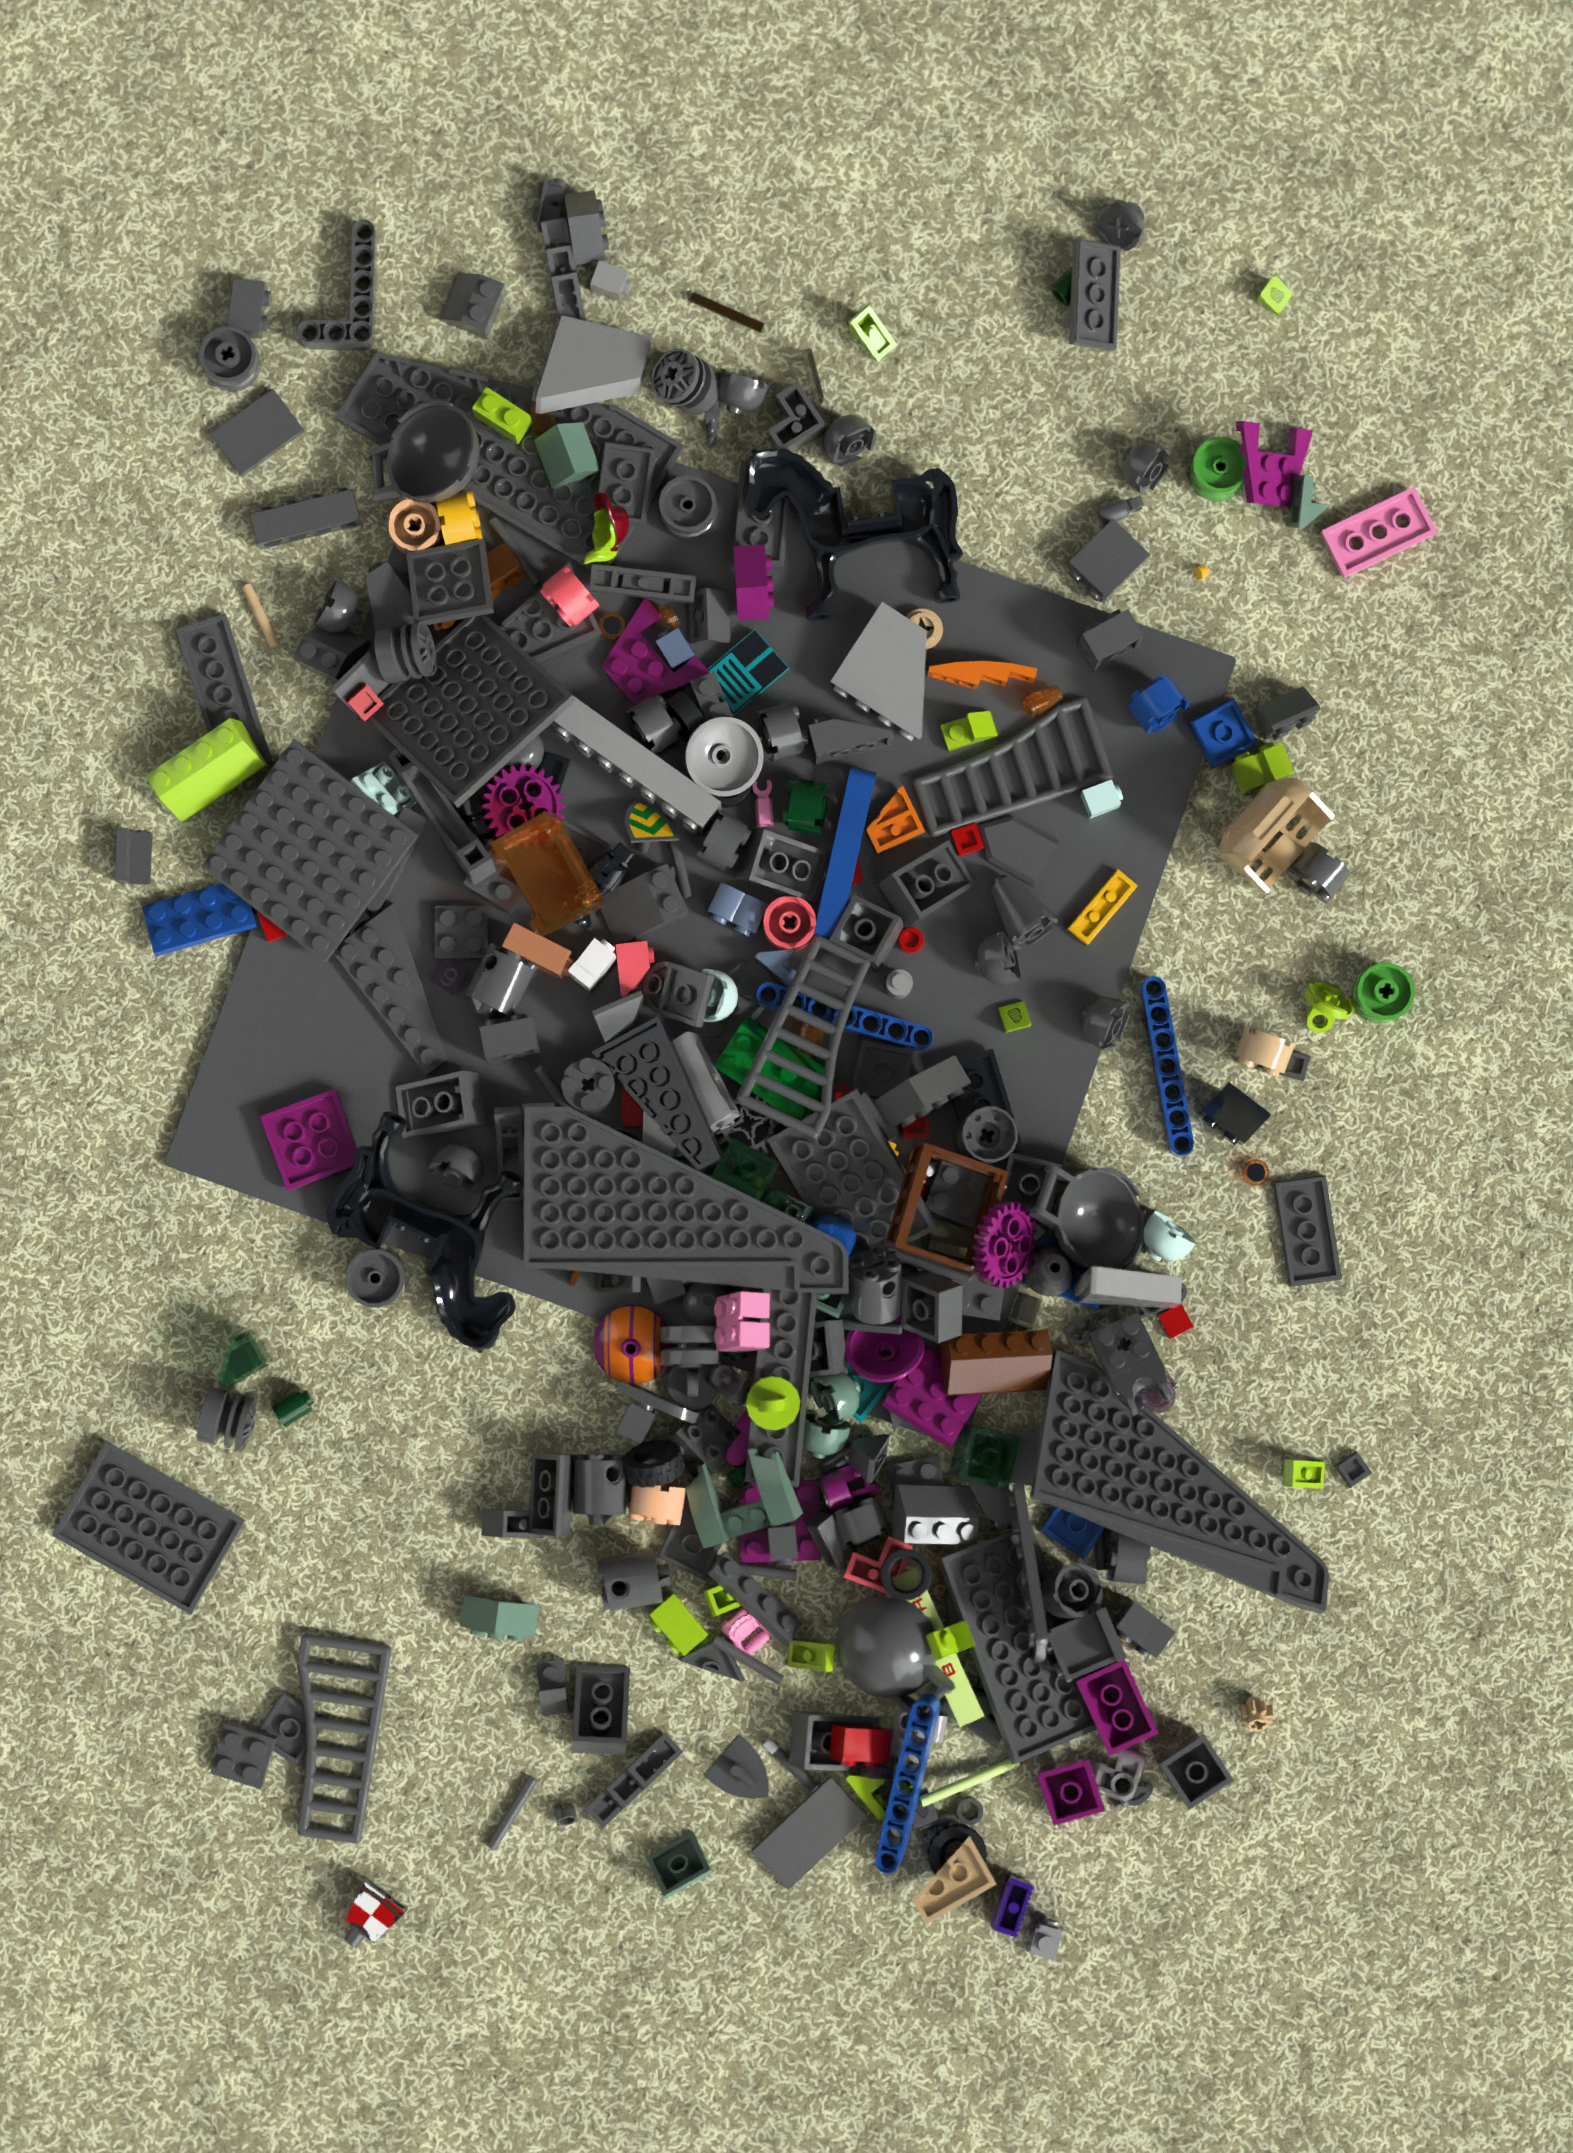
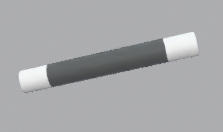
(783, 1758)

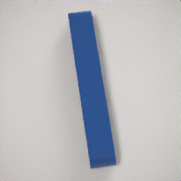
(845, 851)
(857, 1015)
(1171, 1054)
(900, 1792)

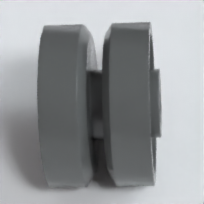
(217, 361)
(688, 492)
(391, 1272)
(689, 1346)

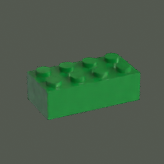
(740, 1054)

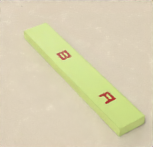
(962, 1698)

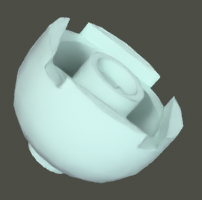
(722, 997)
(1166, 1239)

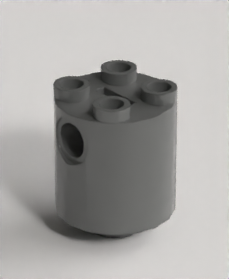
(499, 983)
(875, 1286)
(599, 1487)
(641, 1579)

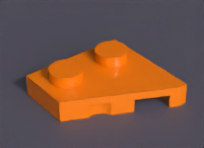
(895, 823)

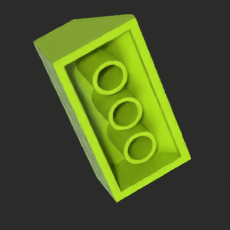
(207, 769)

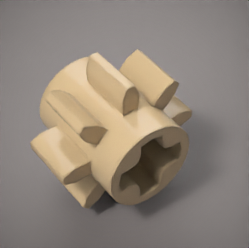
(1257, 1714)

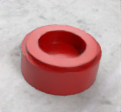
(910, 940)

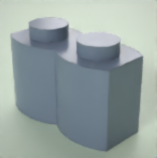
(737, 909)

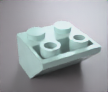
(385, 788)

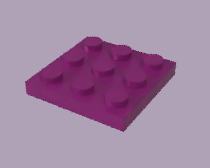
(310, 1139)
(924, 1404)
(756, 1543)

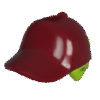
(609, 529)

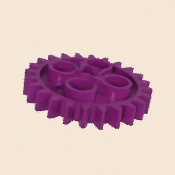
(500, 812)
(1004, 1244)

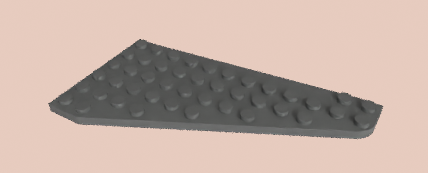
(632, 1211)
(1160, 1489)

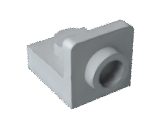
(1046, 1939)

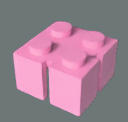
(732, 1326)

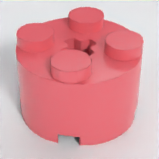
(570, 595)
(789, 908)

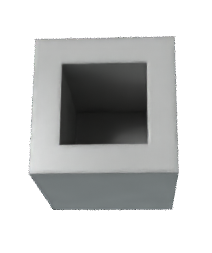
(610, 281)

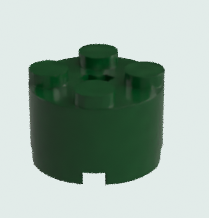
(806, 806)

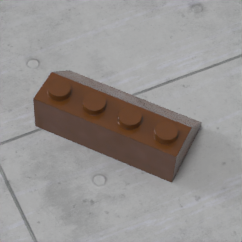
(996, 1362)

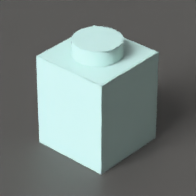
(1101, 798)

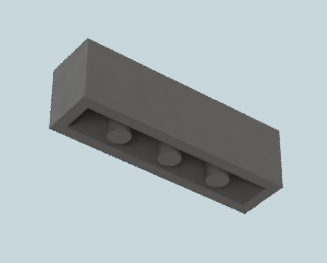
(306, 518)

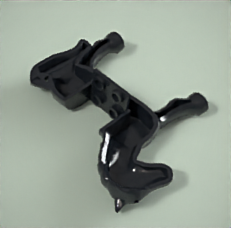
(920, 517)
(377, 1204)

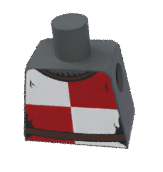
(372, 1914)

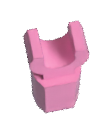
(763, 806)

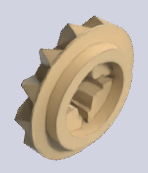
(930, 620)

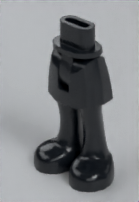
(608, 872)

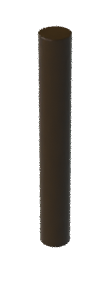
(727, 312)

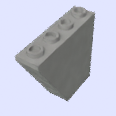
(590, 365)
(888, 671)
(708, 1087)
(1128, 1288)

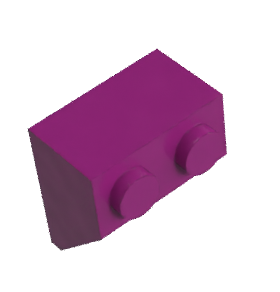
(1070, 1790)

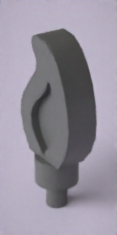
(1140, 1796)

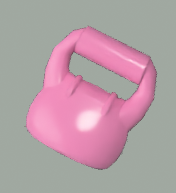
(741, 1624)

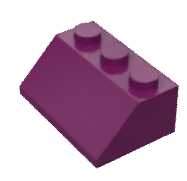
(1116, 1706)

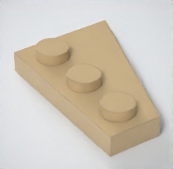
(955, 1883)

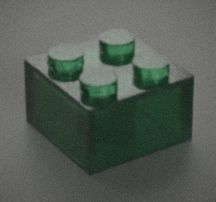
(984, 1455)

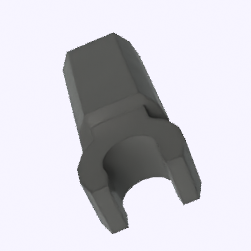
(1119, 510)

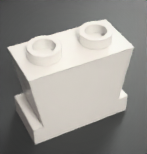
(593, 964)

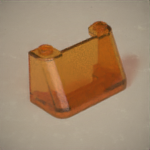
(548, 873)

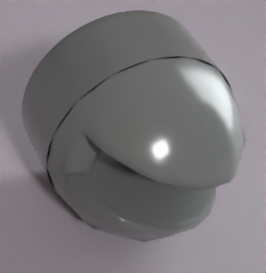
(565, 1815)

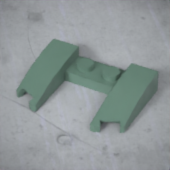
(775, 1507)

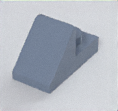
(775, 961)

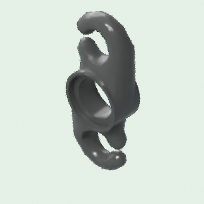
(712, 423)

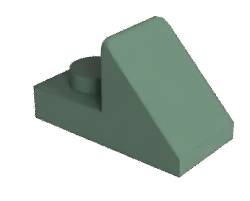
(1302, 509)

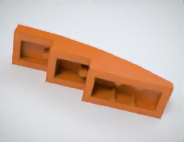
(971, 672)

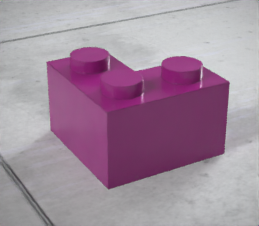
(753, 585)

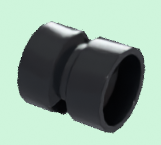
(472, 815)

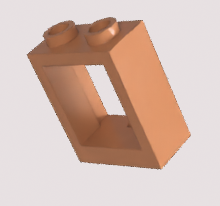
(540, 951)

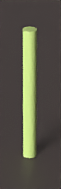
(966, 1782)

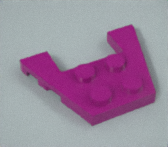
(1271, 475)
(639, 668)

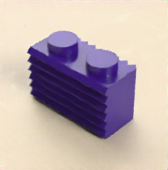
(1011, 1905)

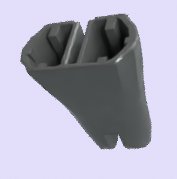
(984, 1727)

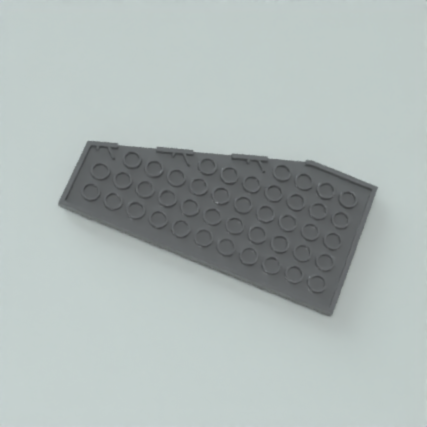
(508, 475)

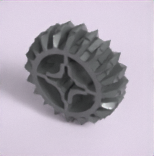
(752, 1141)

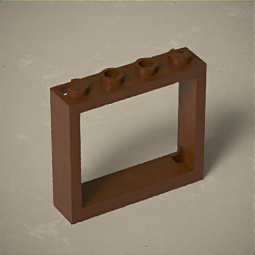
(910, 1193)

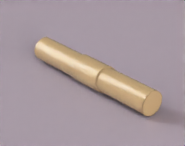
(260, 615)

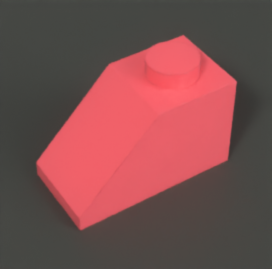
(633, 964)

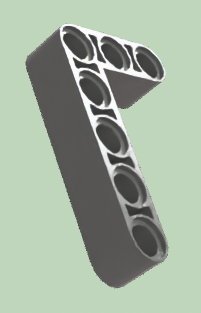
(358, 298)

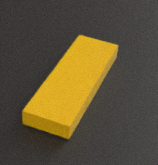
(1102, 907)

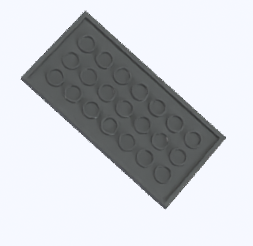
(1026, 1697)

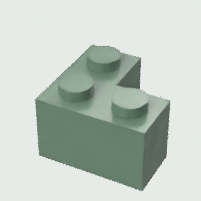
(499, 1617)

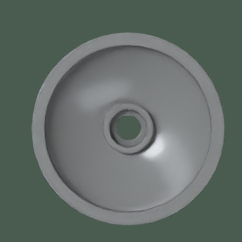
(741, 757)

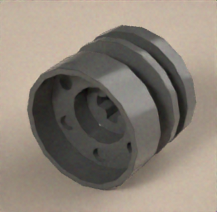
(685, 382)
(405, 652)
(1001, 1139)
(227, 1419)

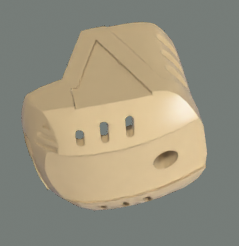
(1265, 817)

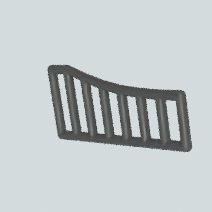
(1014, 744)
(830, 1054)
(312, 1722)

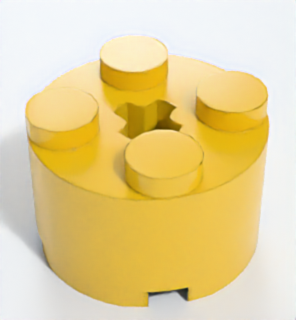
(459, 518)

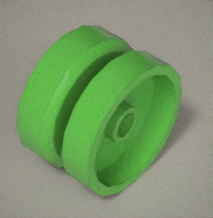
(1209, 481)
(1398, 989)

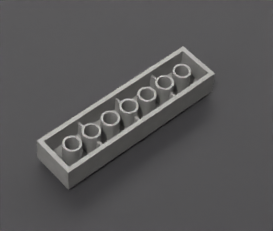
(637, 767)

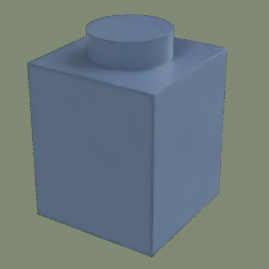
(674, 649)

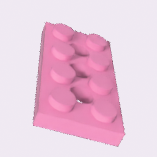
(1373, 549)

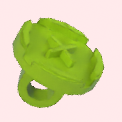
(1326, 1001)
(773, 1403)

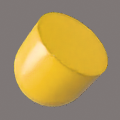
(1201, 572)

